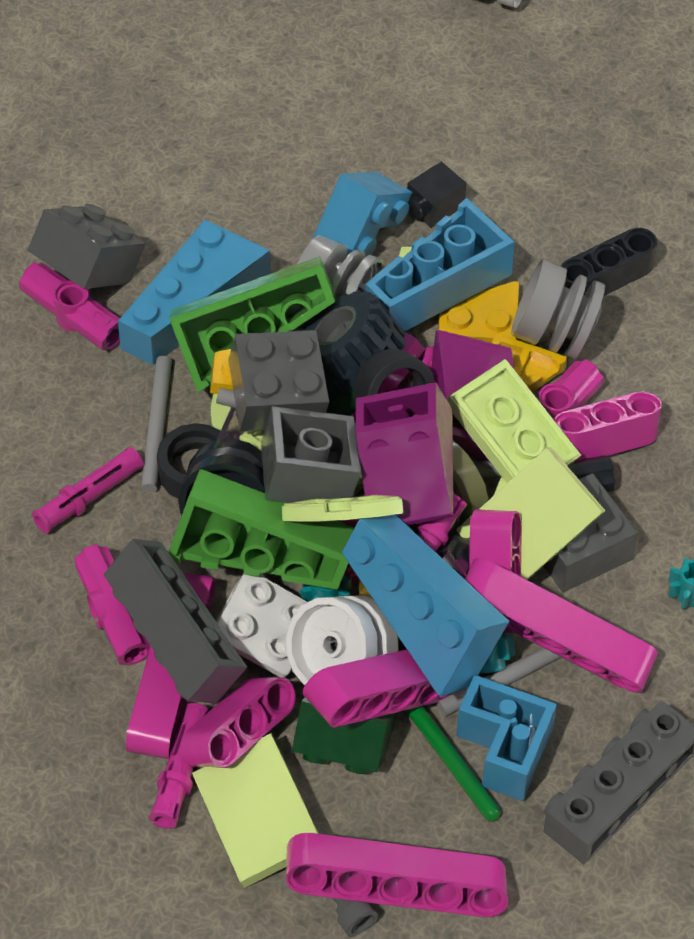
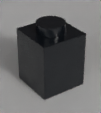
(435, 194)

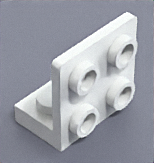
(258, 621)

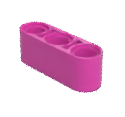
(612, 424)
(496, 538)
(238, 722)

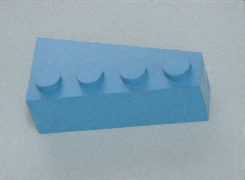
(202, 267)
(445, 267)
(425, 601)

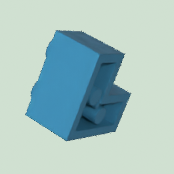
(360, 208)
(514, 729)

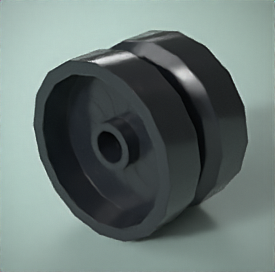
(229, 459)

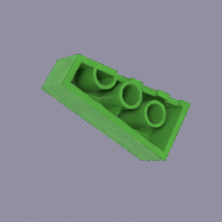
(259, 306)
(245, 531)

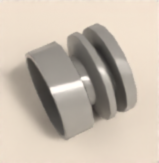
(344, 272)
(558, 309)

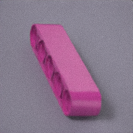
(564, 627)
(369, 688)
(158, 703)
(396, 875)

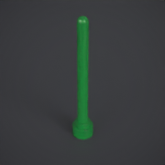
(454, 763)

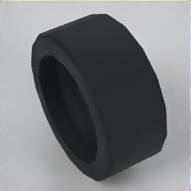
(382, 364)
(176, 442)

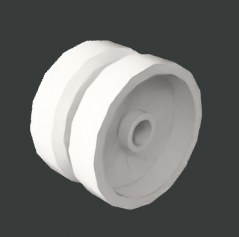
(337, 632)

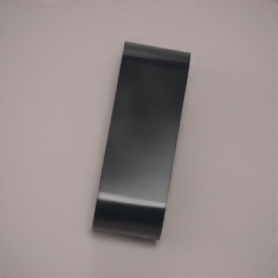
(615, 260)

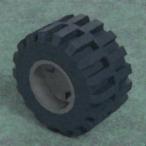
(350, 334)

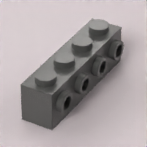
(174, 621)
(620, 782)

